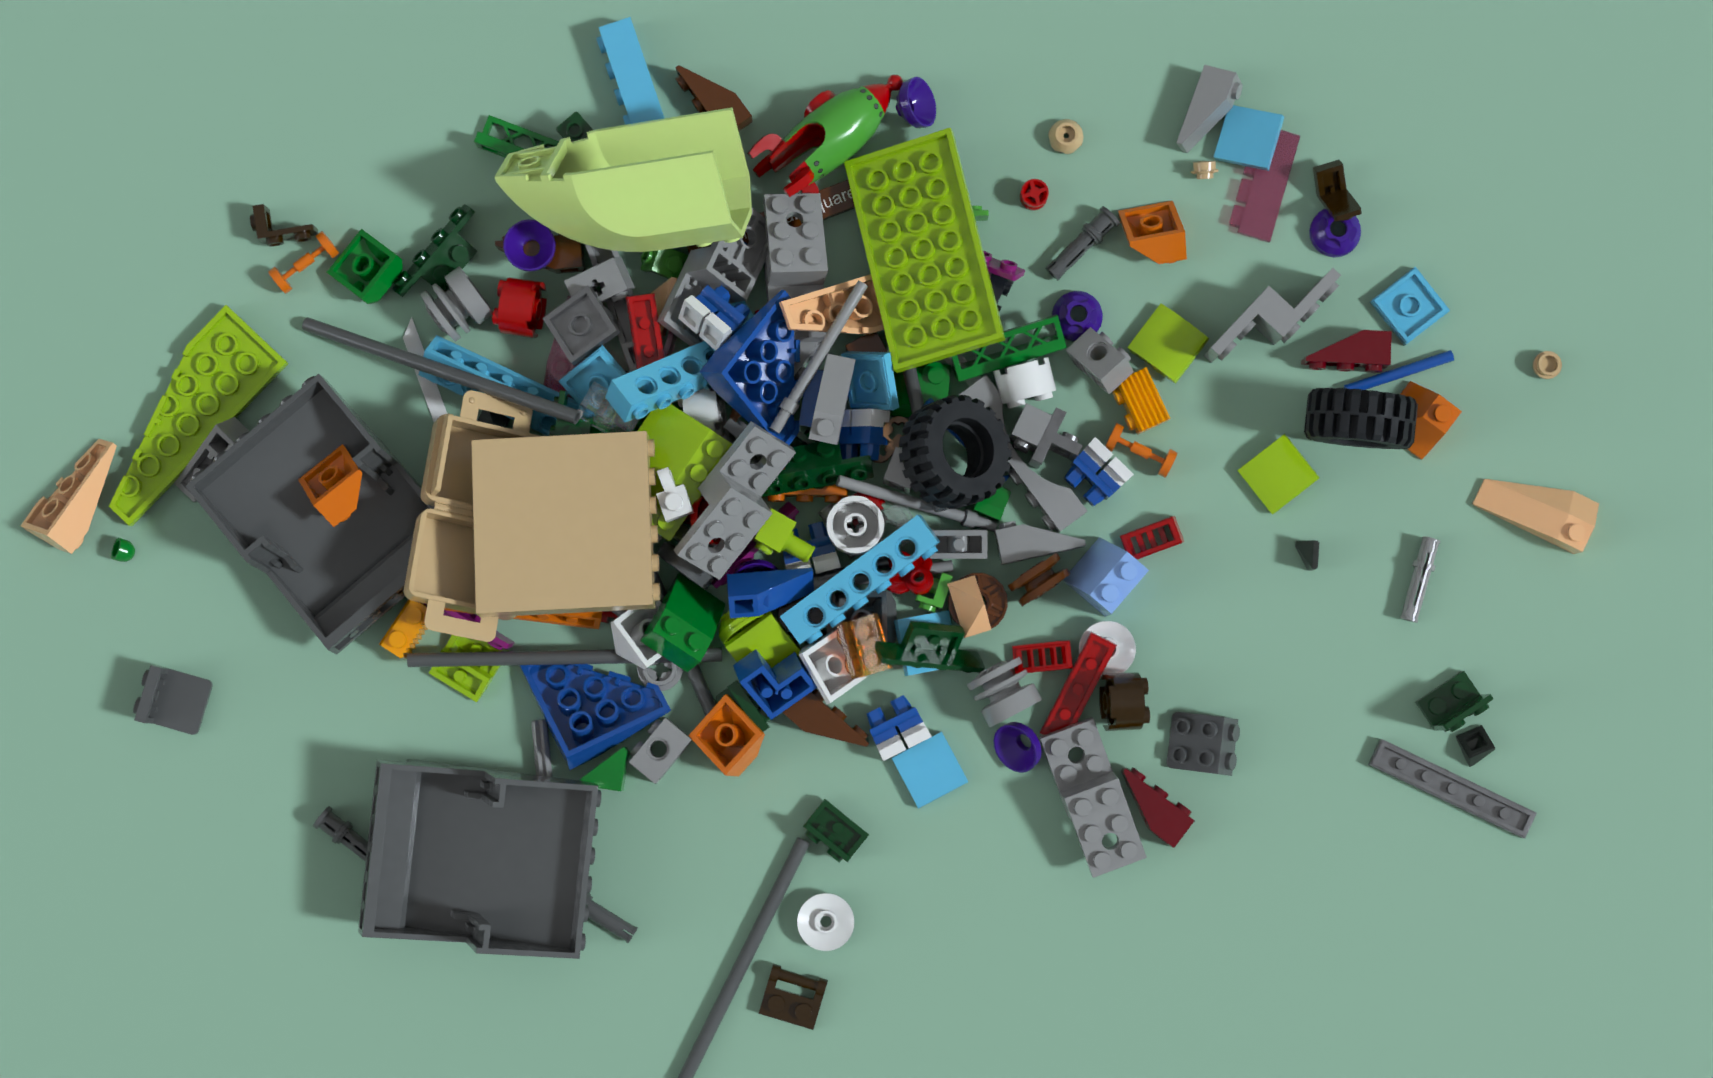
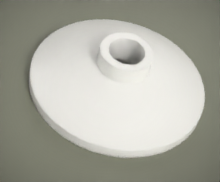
(1117, 633)
(814, 932)

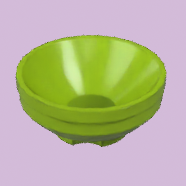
(732, 626)

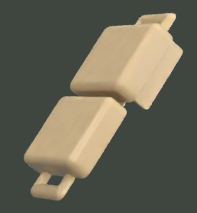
(443, 537)

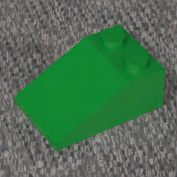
(684, 623)

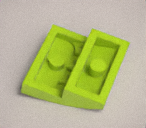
(1168, 343)
(1278, 474)
(765, 636)
(468, 680)

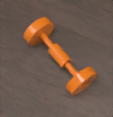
(303, 262)
(1141, 450)

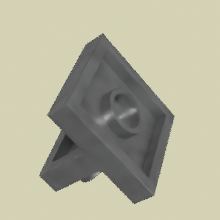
(582, 325)
(1064, 444)

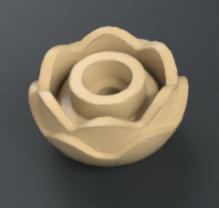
(1062, 144)

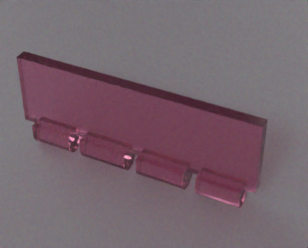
(1264, 192)

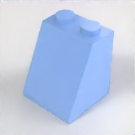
(1105, 576)

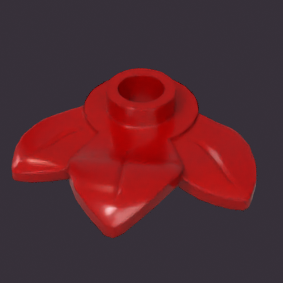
(907, 583)

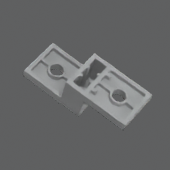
(795, 254)
(724, 264)
(1274, 316)
(734, 500)
(1092, 797)

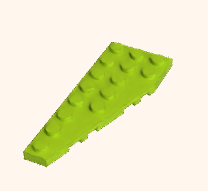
(214, 382)

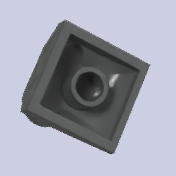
(881, 603)

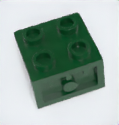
(1452, 703)

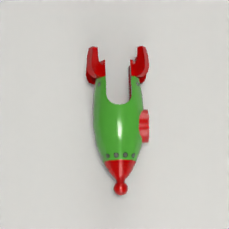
(833, 125)

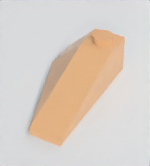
(819, 309)
(69, 511)
(1546, 512)

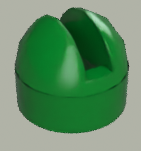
(122, 550)

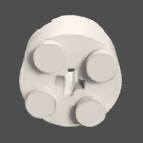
(1025, 382)
(706, 409)
(842, 514)

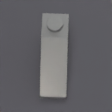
(1210, 103)
(832, 399)
(219, 440)
(1029, 542)

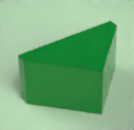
(611, 772)

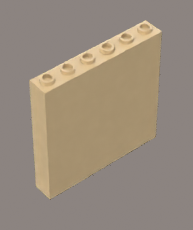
(564, 524)

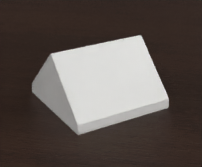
(627, 633)
(827, 668)

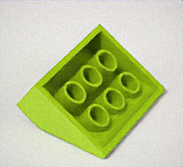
(687, 451)

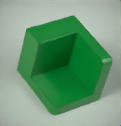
(993, 506)

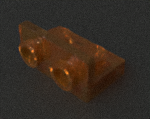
(858, 644)

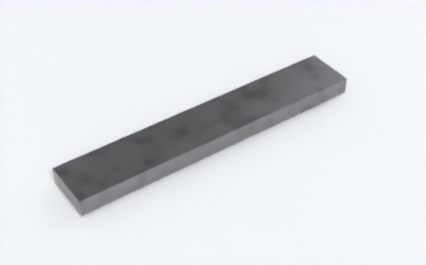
(1452, 788)

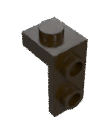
(1333, 193)
(262, 224)

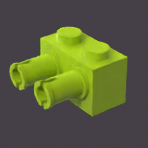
(778, 536)

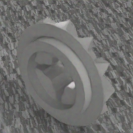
(667, 680)

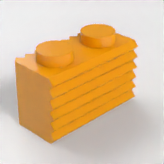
(1141, 402)
(406, 630)

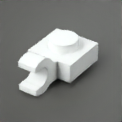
(673, 500)

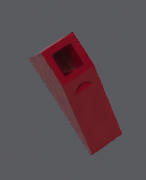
(1363, 349)
(1161, 816)

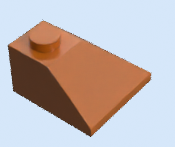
(1155, 231)
(1433, 419)
(334, 485)
(728, 737)

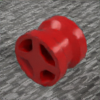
(1037, 190)

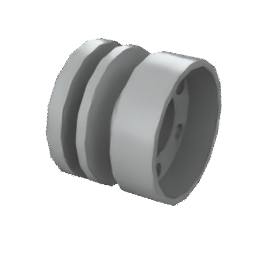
(456, 304)
(1004, 691)

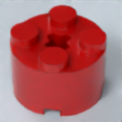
(520, 307)

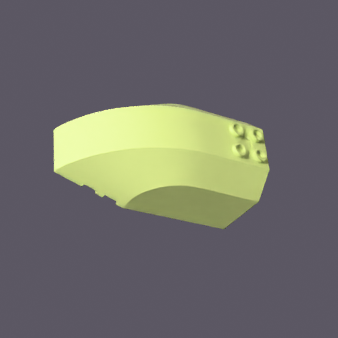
(638, 184)

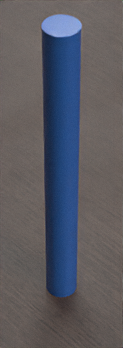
(1402, 371)

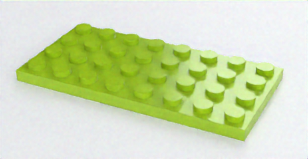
(924, 250)

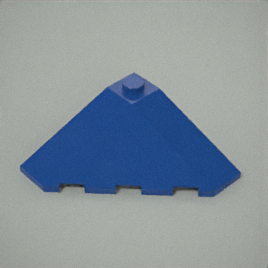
(757, 368)
(591, 709)

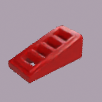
(1175, 531)
(1066, 656)

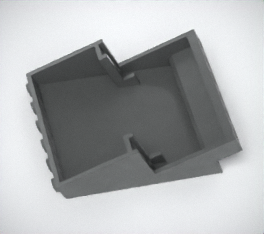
(330, 575)
(479, 858)

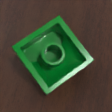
(366, 268)
(934, 384)

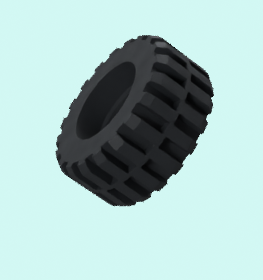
(1360, 418)
(984, 445)

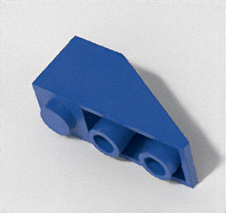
(764, 591)

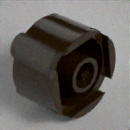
(1124, 701)

